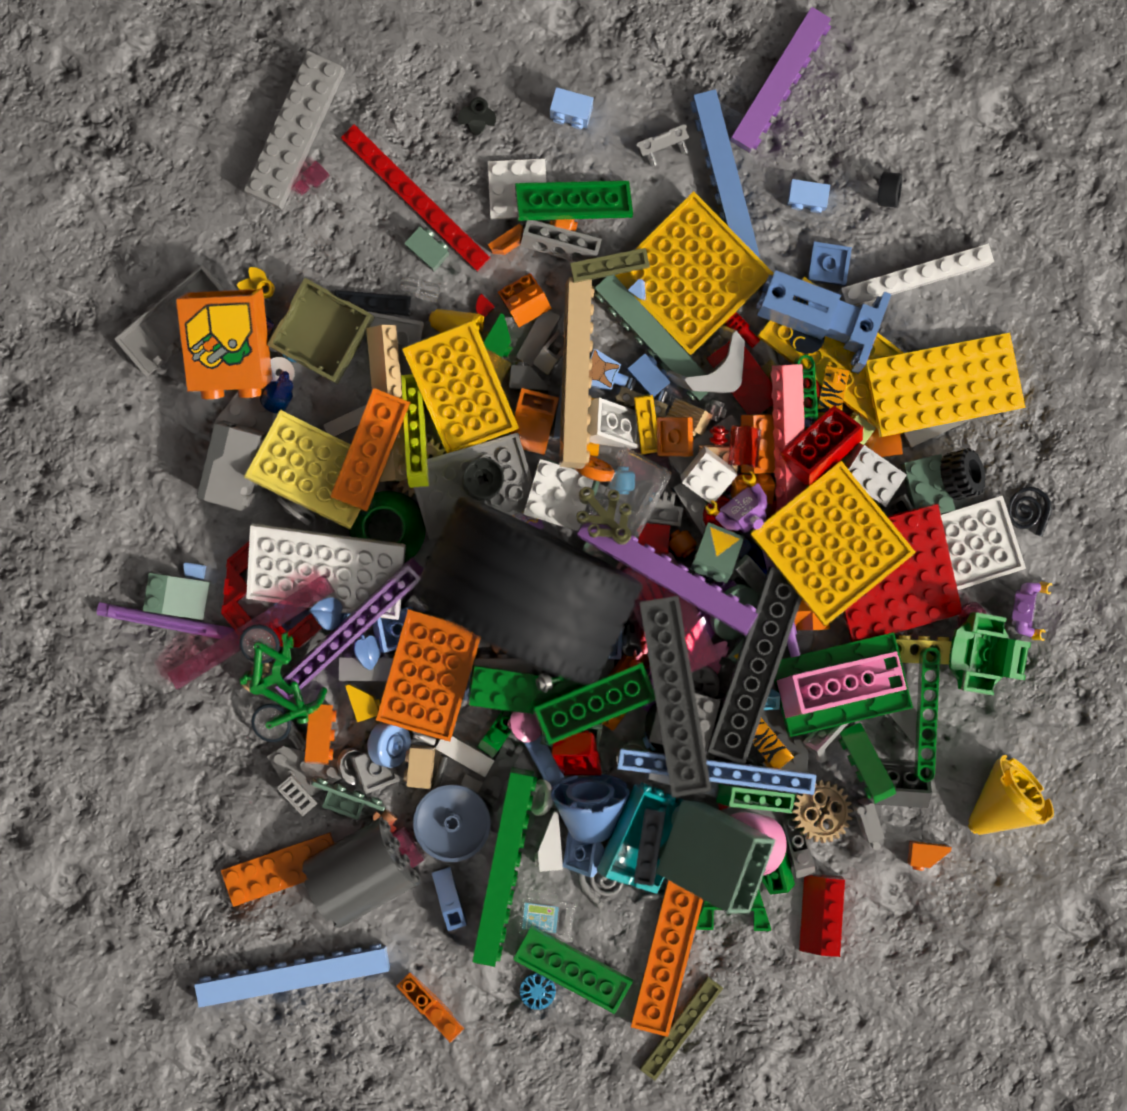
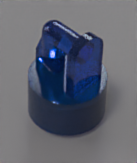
(277, 394)

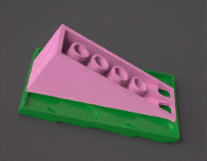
(842, 685)

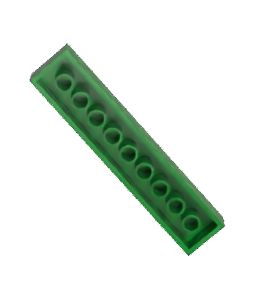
(503, 870)

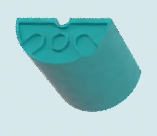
(623, 847)

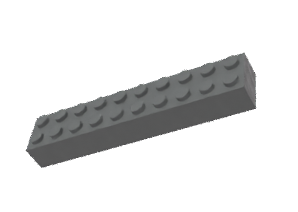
(755, 669)

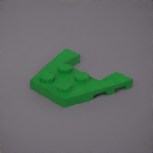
(760, 918)

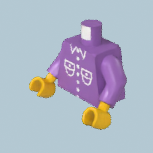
(744, 510)
(1024, 609)

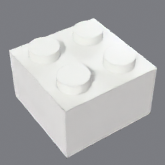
(708, 475)

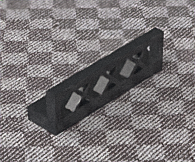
(650, 845)

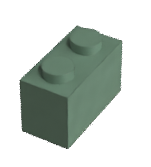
(427, 248)

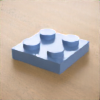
(829, 263)

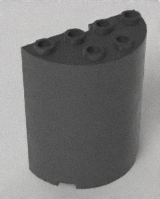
(358, 874)

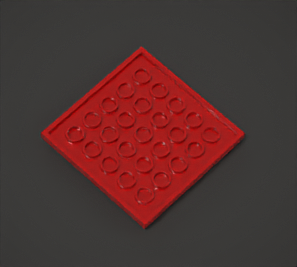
(917, 590)

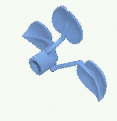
(329, 617)

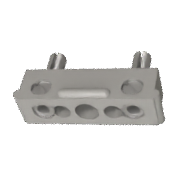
(663, 140)

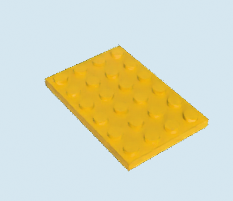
(460, 387)

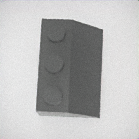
(908, 788)

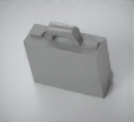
(868, 822)

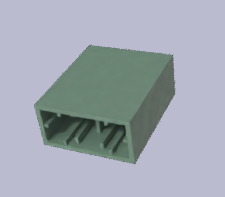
(715, 856)

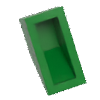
(498, 339)

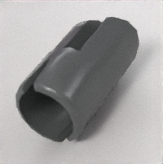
(631, 639)

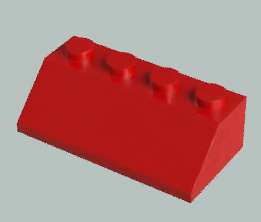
(822, 445)
(822, 915)

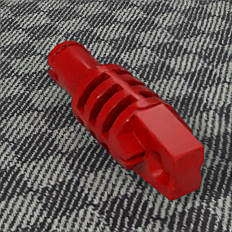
(742, 327)

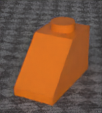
(925, 854)

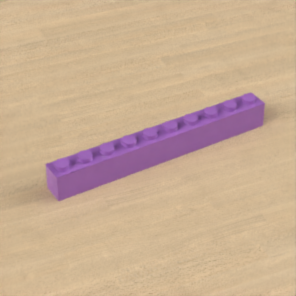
(675, 579)
(354, 625)

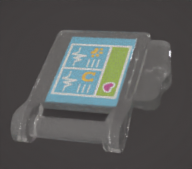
(543, 912)

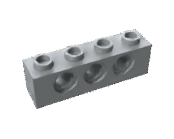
(559, 241)

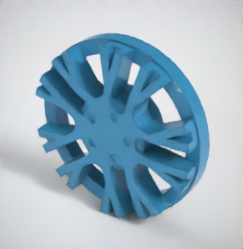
(537, 991)

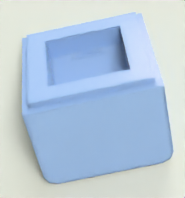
(194, 571)

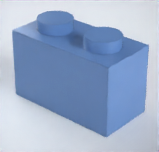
(649, 375)

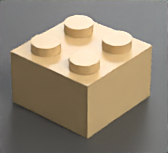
(420, 766)

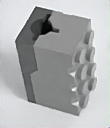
(226, 463)

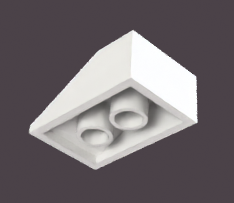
(612, 424)
(549, 850)

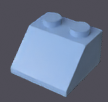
(389, 631)

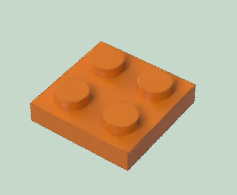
(674, 436)

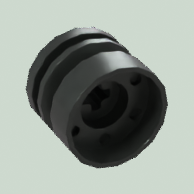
(478, 468)

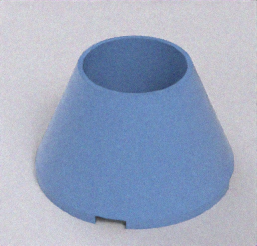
(590, 805)

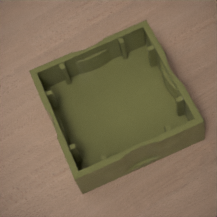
(321, 331)

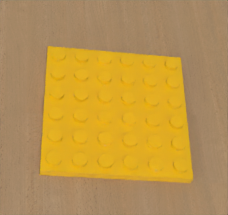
(696, 273)
(832, 543)

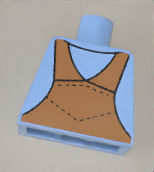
(605, 372)

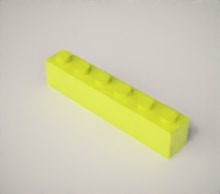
(414, 434)

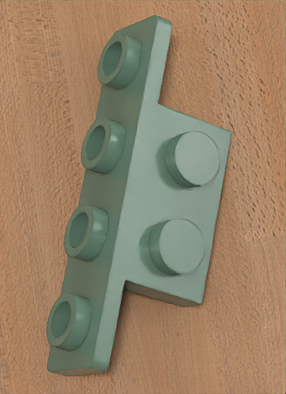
(345, 801)

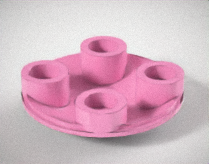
(524, 726)

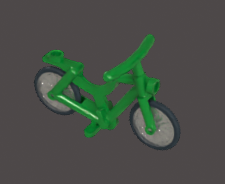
(270, 720)

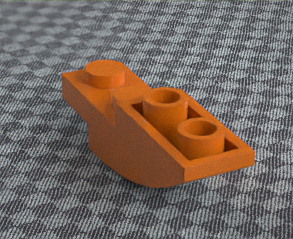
(431, 1006)

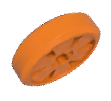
(597, 470)

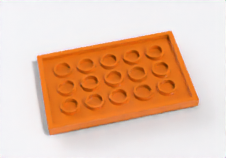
(428, 676)

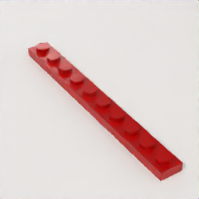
(415, 198)

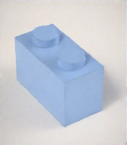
(808, 195)

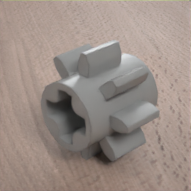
(716, 409)

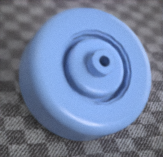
(388, 745)

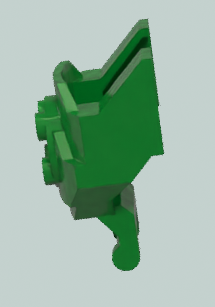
(985, 654)

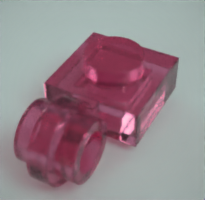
(315, 175)

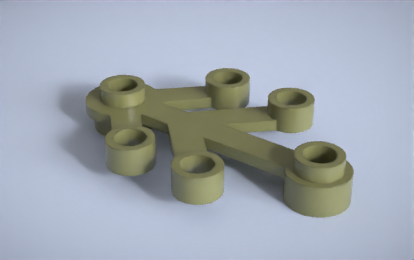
(605, 517)

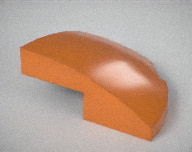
(885, 445)

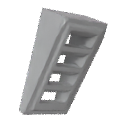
(297, 785)

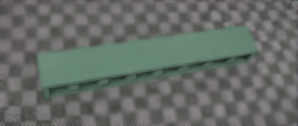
(648, 331)

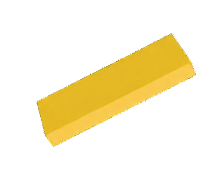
(646, 423)

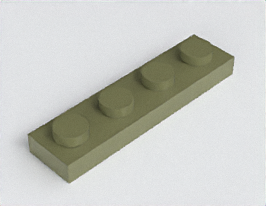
(609, 265)

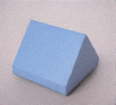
(638, 289)

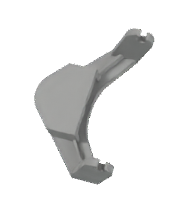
(725, 376)

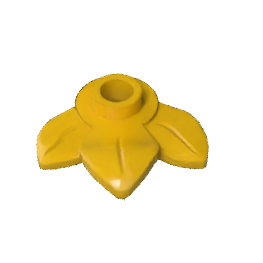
(257, 281)

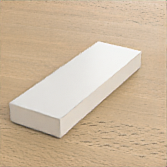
(466, 755)

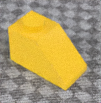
(363, 703)

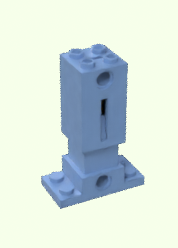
(822, 314)

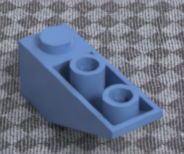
(449, 899)

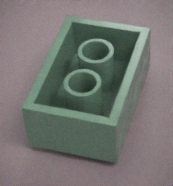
(925, 484)

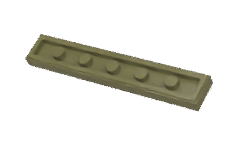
(681, 1028)

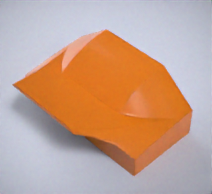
(507, 241)

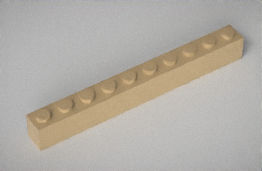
(576, 374)

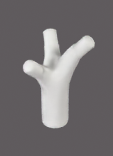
(418, 737)

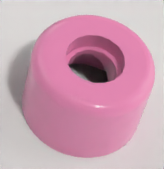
(771, 828)

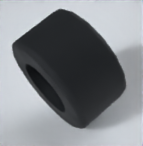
(890, 189)

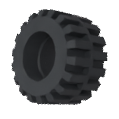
(962, 474)

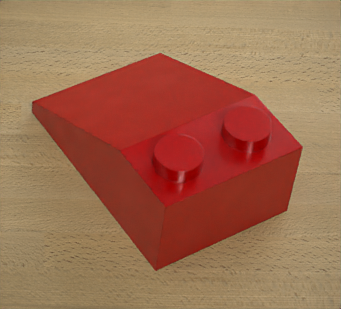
(578, 755)

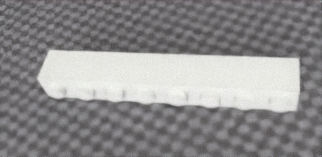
(918, 275)

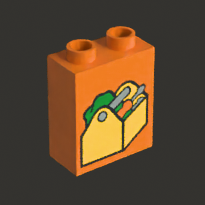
(225, 342)

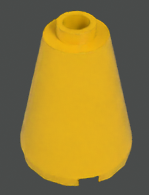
(447, 319)

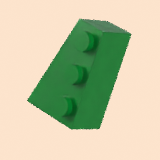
(781, 879)

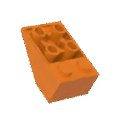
(535, 419)

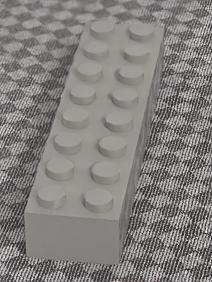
(294, 130)

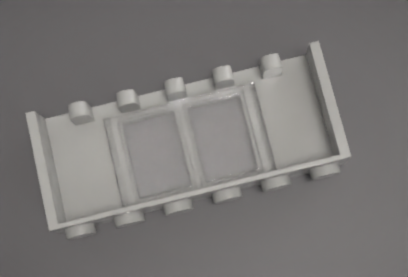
(156, 333)

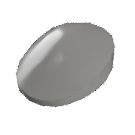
(346, 767)

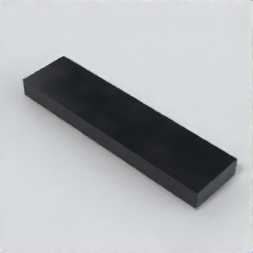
(378, 302)

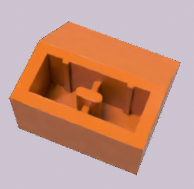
(524, 300)

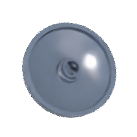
(452, 823)

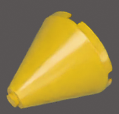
(1009, 800)

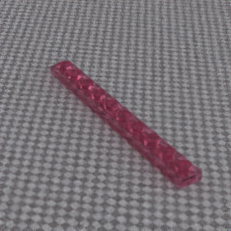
(230, 644)

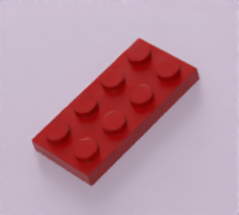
(756, 388)

